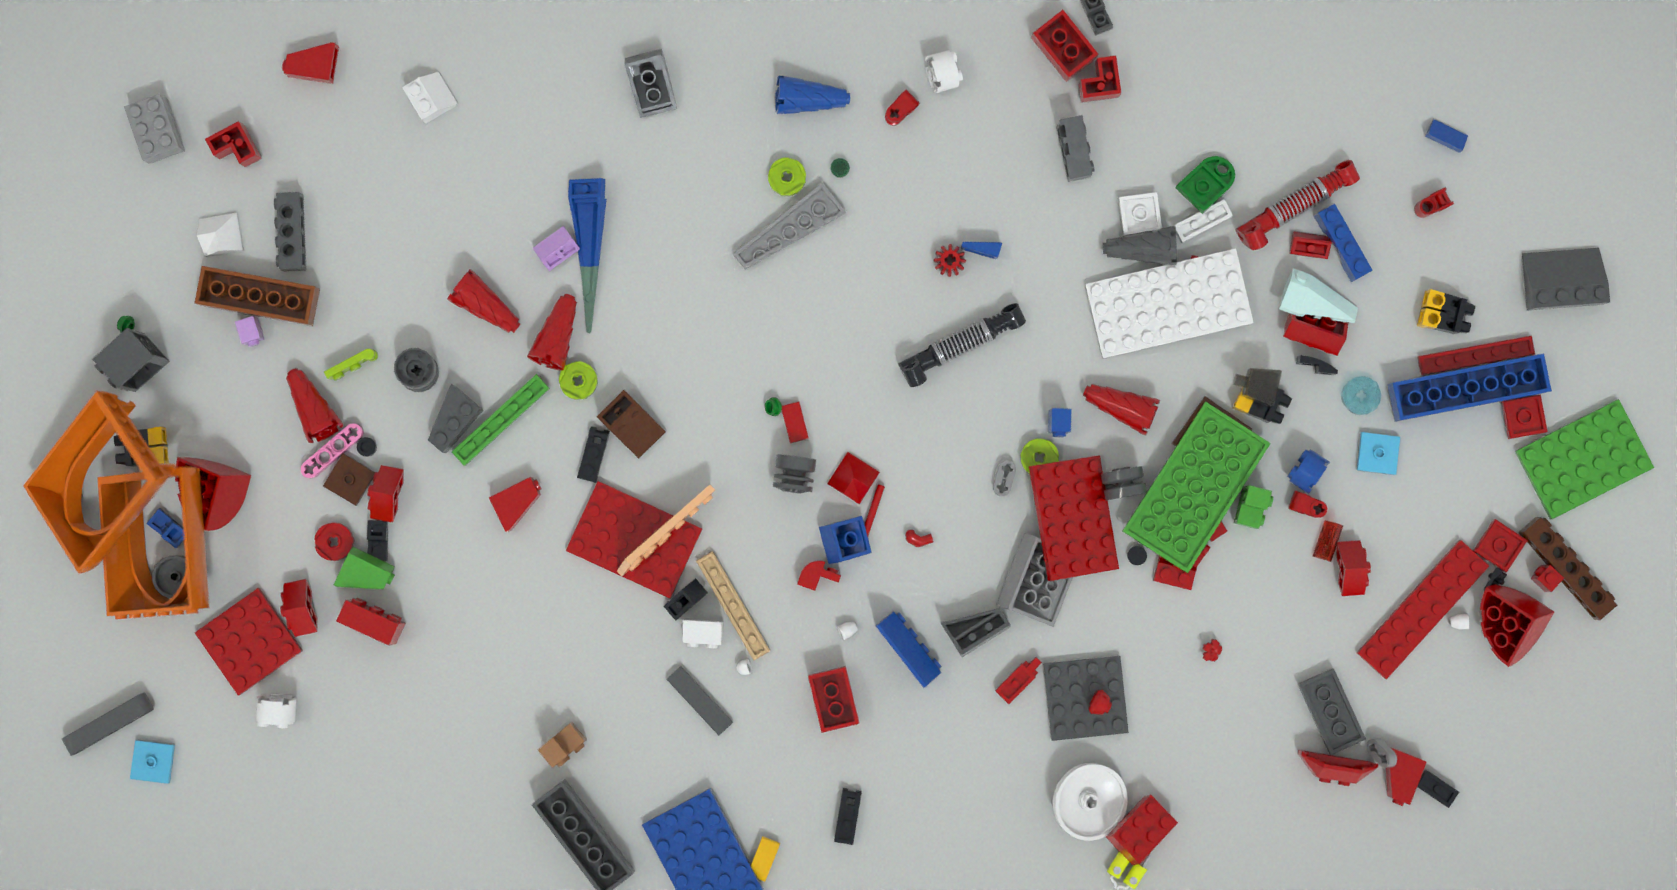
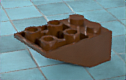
(631, 424)

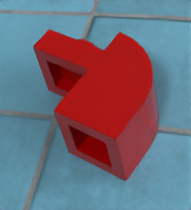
(811, 574)

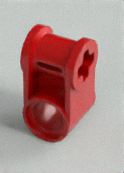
(903, 106)
(1436, 202)
(1304, 504)

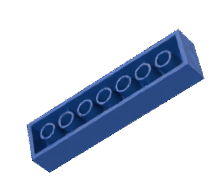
(1469, 387)

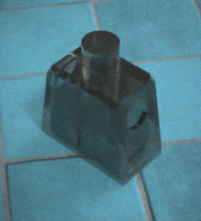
(1259, 385)

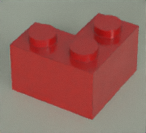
(1106, 83)
(234, 139)
(385, 493)
(1352, 568)
(298, 608)

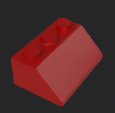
(1317, 333)

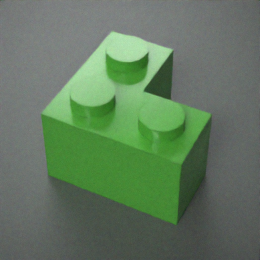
(1252, 505)

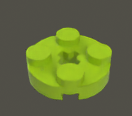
(776, 174)
(583, 390)
(1041, 446)

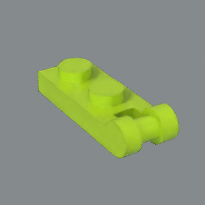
(352, 363)

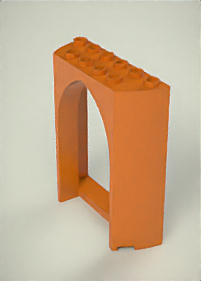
(60, 478)
(126, 571)

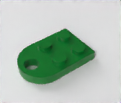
(1206, 184)

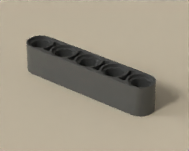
(107, 724)

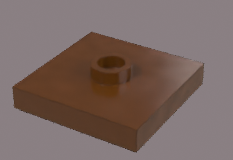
(349, 479)

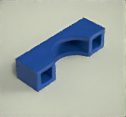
(1336, 229)

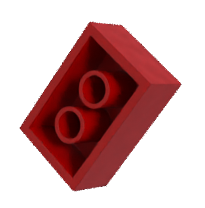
(1064, 45)
(371, 621)
(833, 699)
(1141, 830)

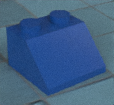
(845, 540)

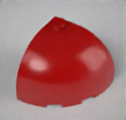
(221, 489)
(1512, 622)

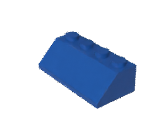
(908, 649)

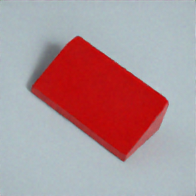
(1310, 245)

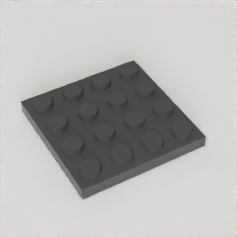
(1070, 691)

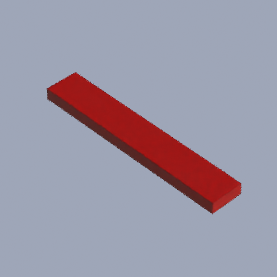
(1476, 355)

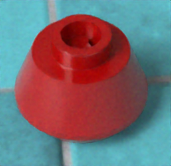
(1100, 703)

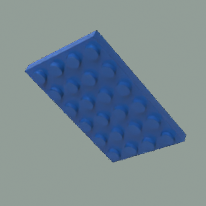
(700, 847)

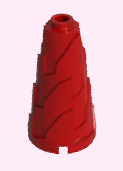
(483, 302)
(553, 340)
(1126, 407)
(312, 409)

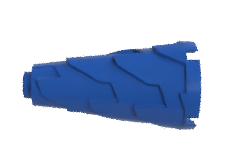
(799, 96)

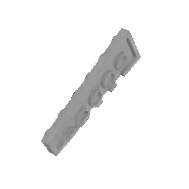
(803, 218)

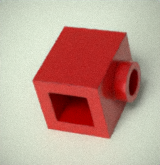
(1547, 578)

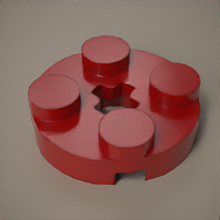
(323, 542)

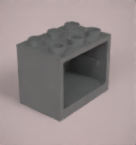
(130, 360)

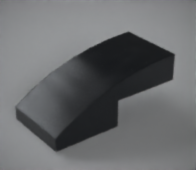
(1320, 366)
(378, 539)

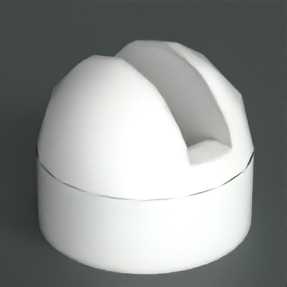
(744, 667)

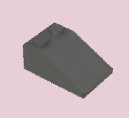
(650, 83)

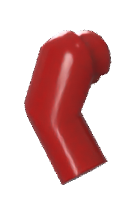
(917, 540)

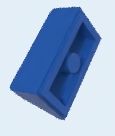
(1446, 136)

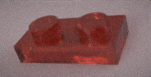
(1327, 541)

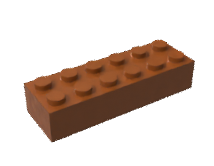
(257, 296)

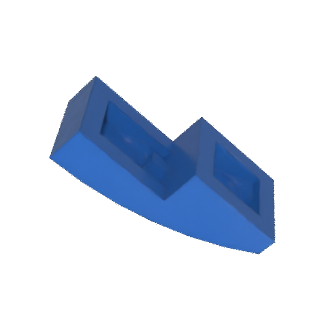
(167, 528)

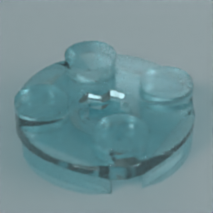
(1353, 403)

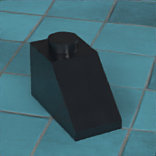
(685, 599)

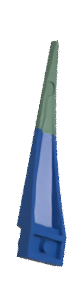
(588, 214)

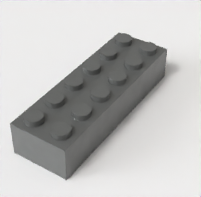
(583, 837)

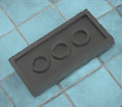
(1331, 711)

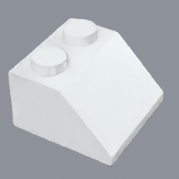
(430, 96)
(703, 632)

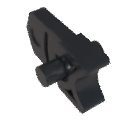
(1496, 578)

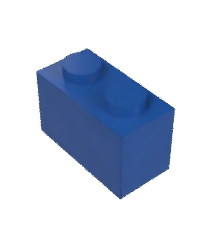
(1059, 422)

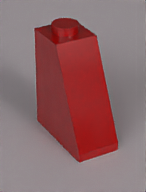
(313, 63)
(515, 502)
(1404, 777)

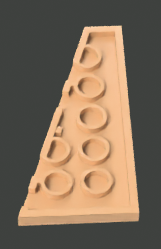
(663, 533)

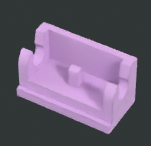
(556, 248)

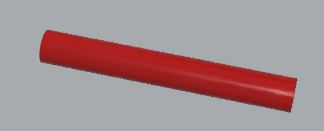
(873, 508)

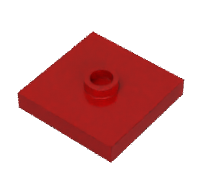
(1524, 416)
(1500, 545)

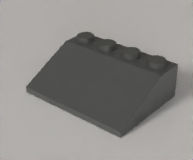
(1565, 279)

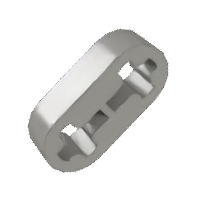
(1009, 479)
(1384, 756)

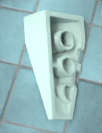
(1309, 296)

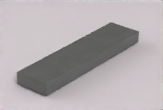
(699, 700)

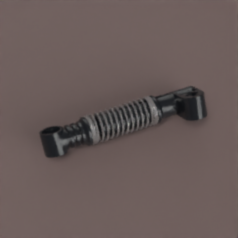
(939, 353)

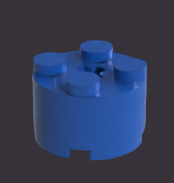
(1309, 470)

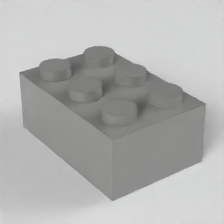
(154, 128)

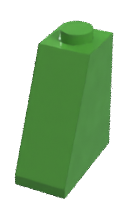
(364, 571)

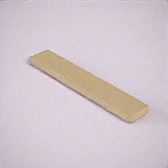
(733, 605)

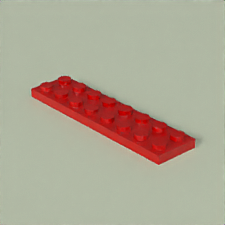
(1422, 609)

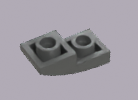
(1097, 15)

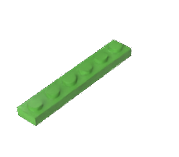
(500, 420)

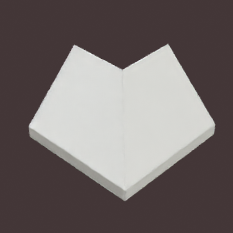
(220, 234)

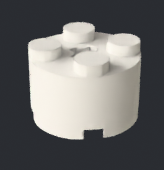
(942, 71)
(276, 710)

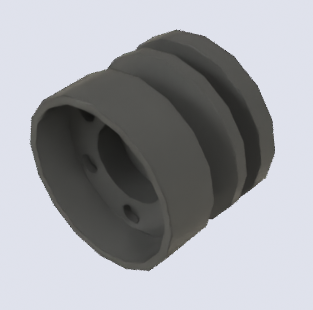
(407, 364)
(794, 473)

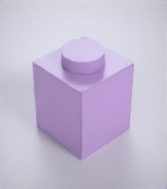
(249, 331)

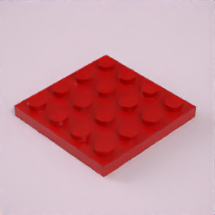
(248, 641)

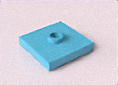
(1378, 453)
(152, 761)

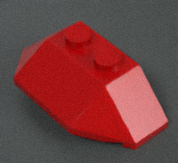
(1336, 768)

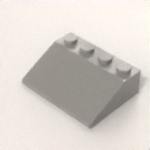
(1028, 587)

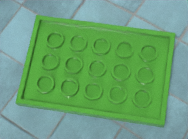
(1584, 459)

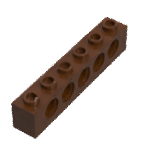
(1605, 601)

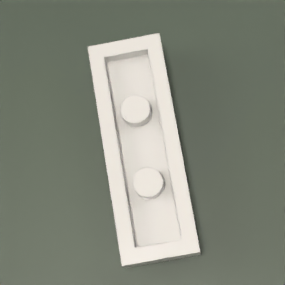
(1201, 222)

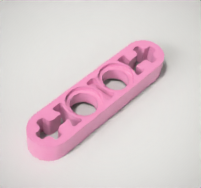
(333, 452)

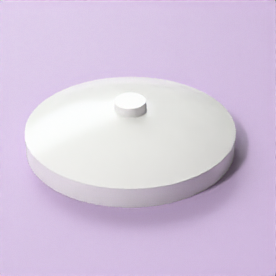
(1089, 801)

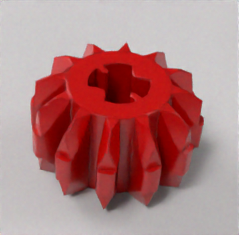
(943, 256)

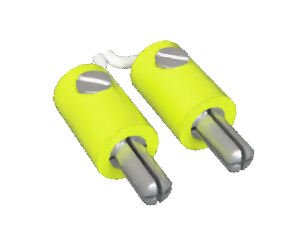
(1134, 875)

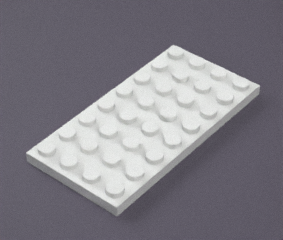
(1169, 303)

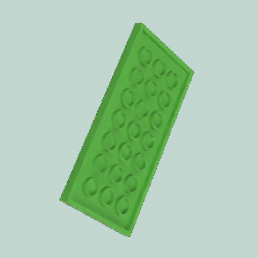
(1196, 487)

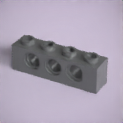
(297, 260)

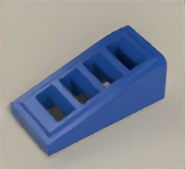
(986, 249)

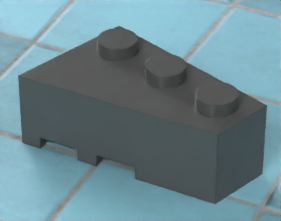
(1075, 148)
(453, 419)
(975, 630)

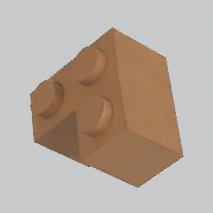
(561, 745)

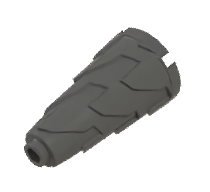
(1146, 246)

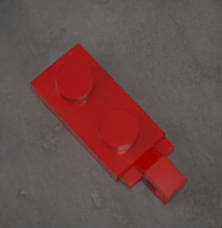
(1018, 680)

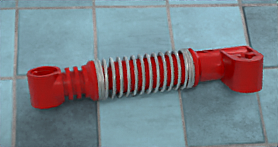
(1253, 232)

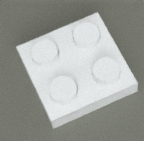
(1140, 213)

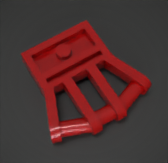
(1172, 575)

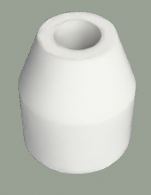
(1460, 621)
(847, 630)

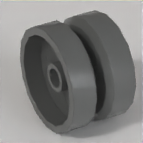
(1123, 482)
(165, 575)

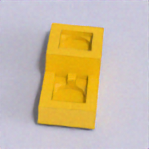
(764, 857)

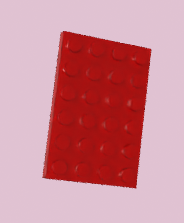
(1073, 518)
(618, 524)

